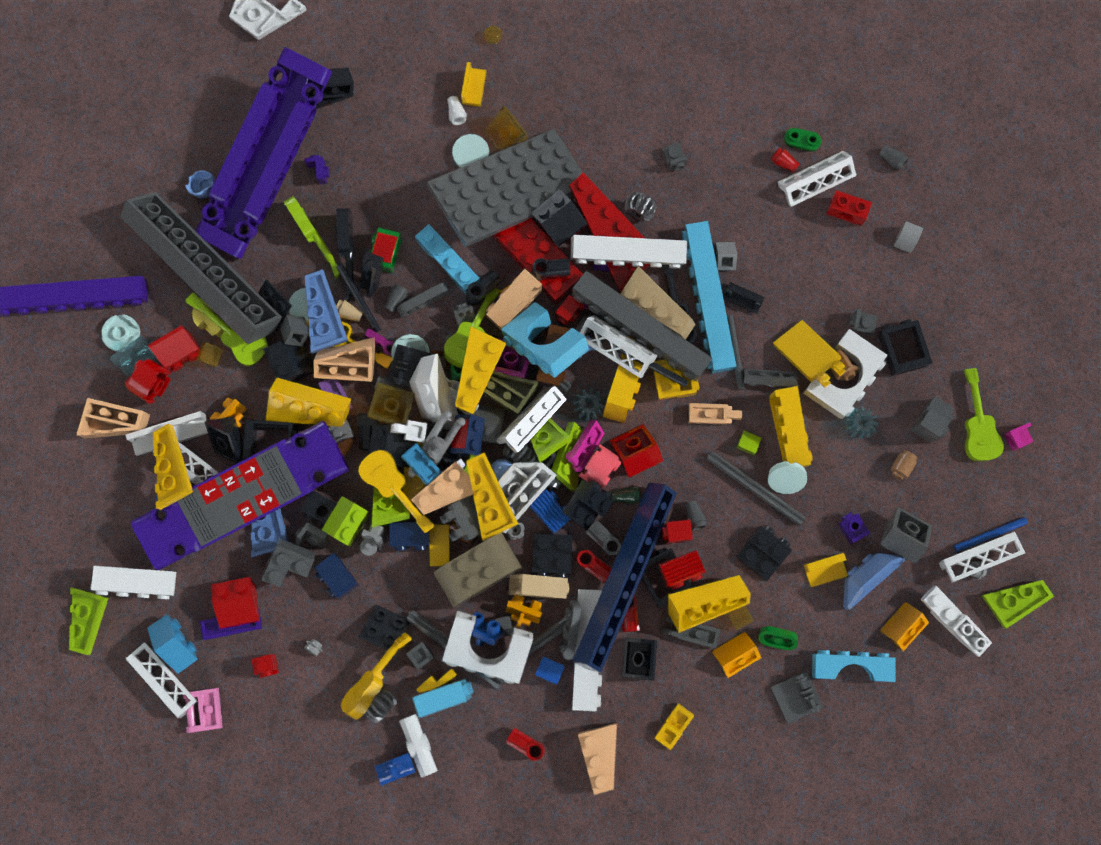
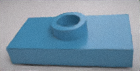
(421, 464)

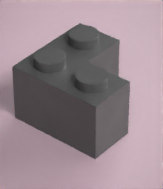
(933, 420)
(284, 558)

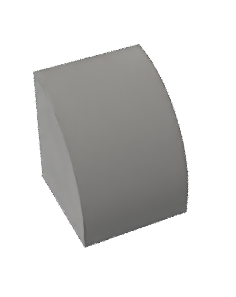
(908, 237)
(726, 255)

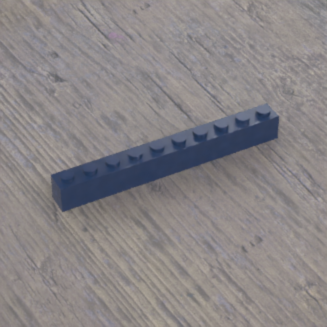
(624, 577)

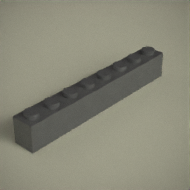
(641, 326)

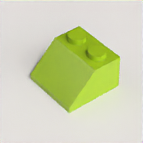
(346, 521)

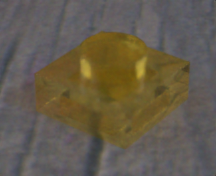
(209, 354)
(740, 617)

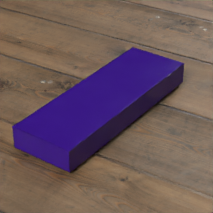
(211, 630)

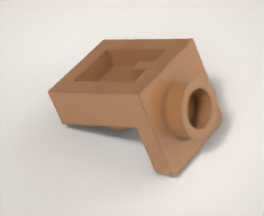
(850, 369)

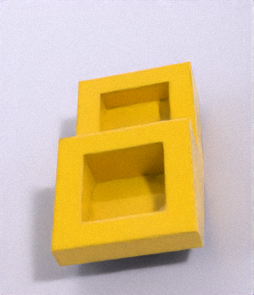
(439, 545)
(432, 683)
(674, 726)

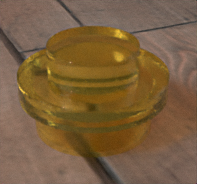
(493, 34)

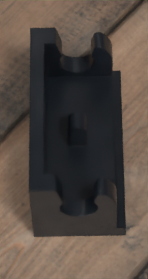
(371, 273)

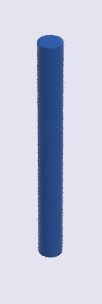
(990, 534)

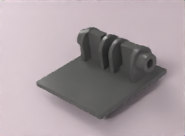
(797, 697)

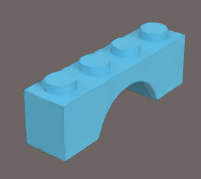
(438, 249)
(828, 666)

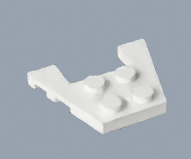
(261, 17)

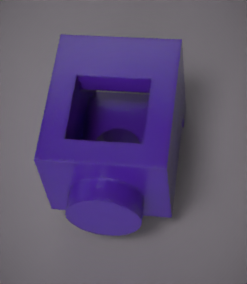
(851, 534)

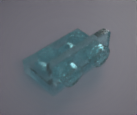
(131, 354)

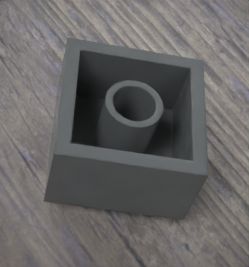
(906, 535)

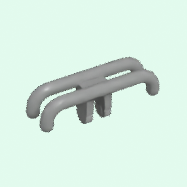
(435, 445)

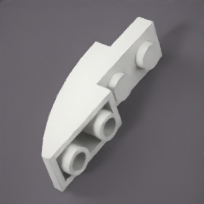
(955, 622)

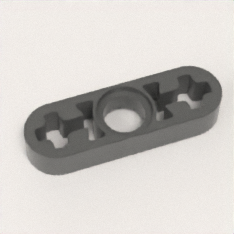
(422, 299)

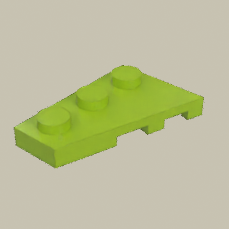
(87, 615)

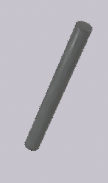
(738, 370)

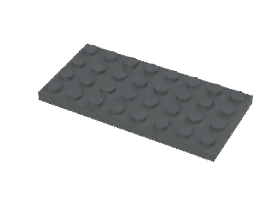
(504, 186)

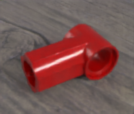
(595, 566)
(631, 620)
(523, 743)

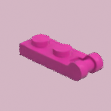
(585, 446)

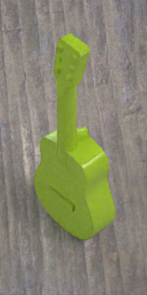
(309, 231)
(456, 345)
(244, 353)
(982, 439)

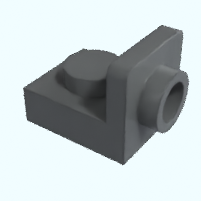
(674, 157)
(464, 312)
(863, 322)
(312, 534)

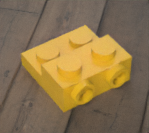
(669, 389)

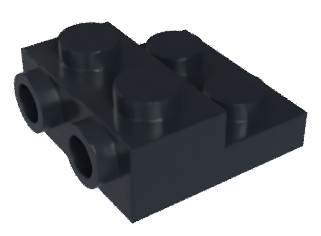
(588, 504)
(764, 552)
(552, 555)

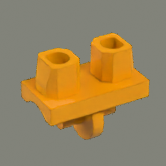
(233, 408)
(524, 614)

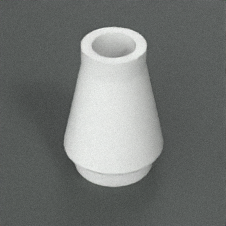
(456, 112)

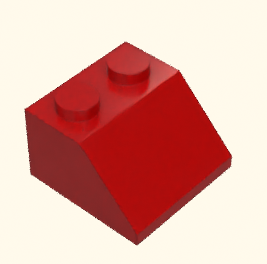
(175, 349)
(636, 450)
(235, 602)

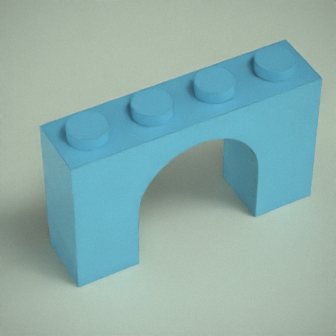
(551, 357)
(443, 697)

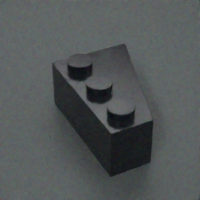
(338, 87)

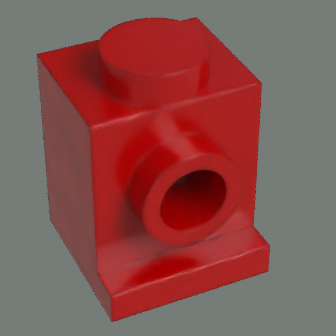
(569, 311)
(265, 665)

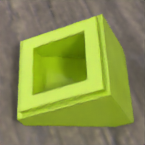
(749, 443)

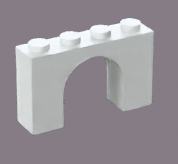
(868, 359)
(507, 666)

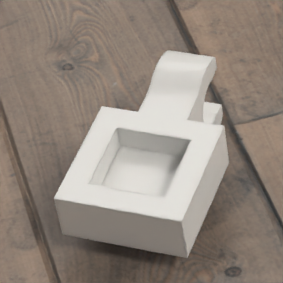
(412, 431)

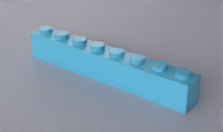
(709, 297)

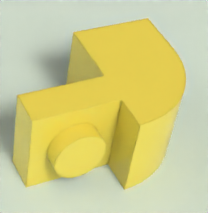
(202, 321)

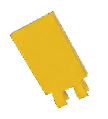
(809, 353)

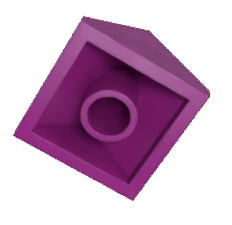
(513, 363)

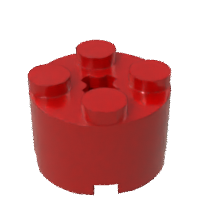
(148, 380)

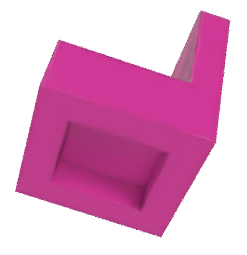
(1019, 437)

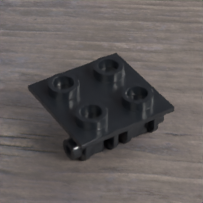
(275, 300)
(404, 364)
(383, 628)

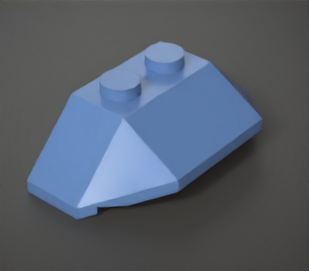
(868, 576)

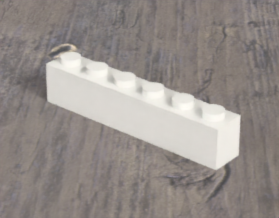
(628, 250)
(586, 681)

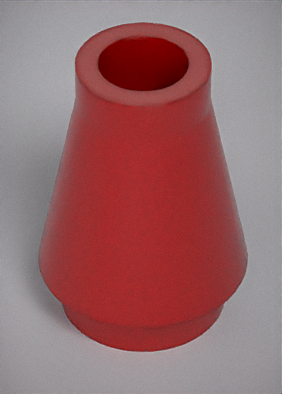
(784, 160)

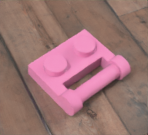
(209, 711)

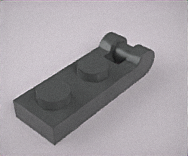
(770, 378)
(571, 629)

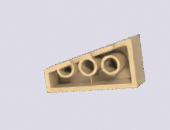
(653, 300)

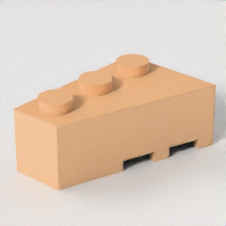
(514, 299)
(347, 362)
(109, 419)
(445, 489)
(599, 755)

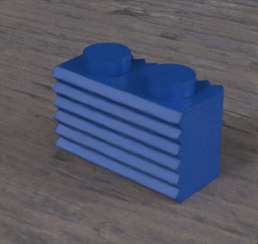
(550, 511)

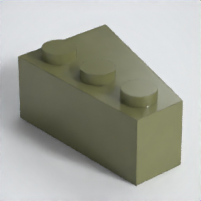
(510, 391)

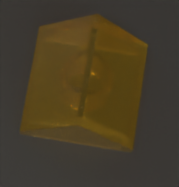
(505, 130)
(390, 405)

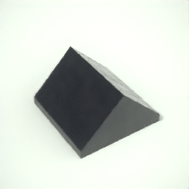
(225, 438)
(639, 658)

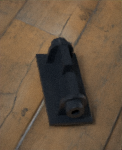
(743, 298)

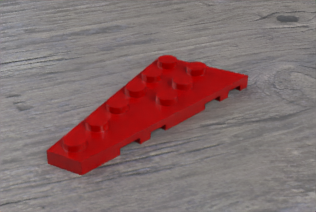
(606, 221)

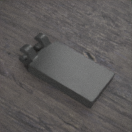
(466, 518)

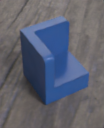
(550, 670)

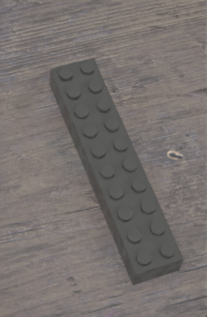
(200, 267)

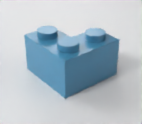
(171, 643)

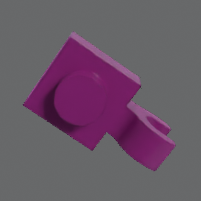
(379, 341)

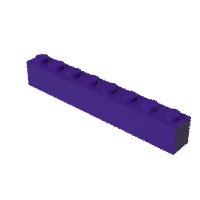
(73, 294)

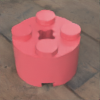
(600, 466)

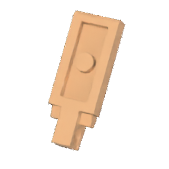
(712, 414)

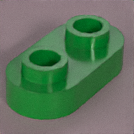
(802, 141)
(778, 638)

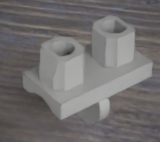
(372, 539)

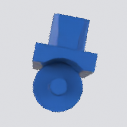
(486, 632)
(394, 769)

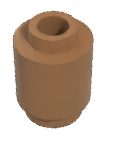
(903, 465)

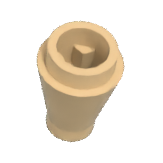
(348, 311)

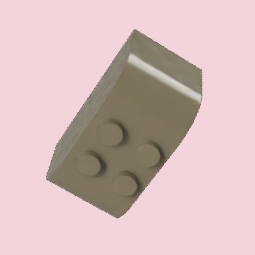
(477, 570)

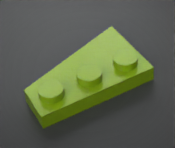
(548, 439)
(561, 465)
(387, 509)
(1017, 602)

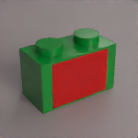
(387, 246)

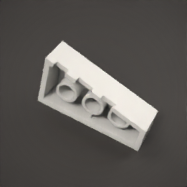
(133, 581)

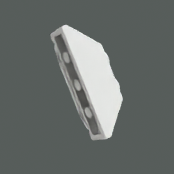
(432, 391)
(523, 484)

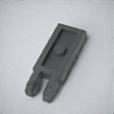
(699, 634)

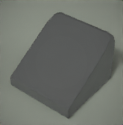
(505, 623)

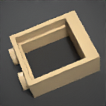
(538, 586)

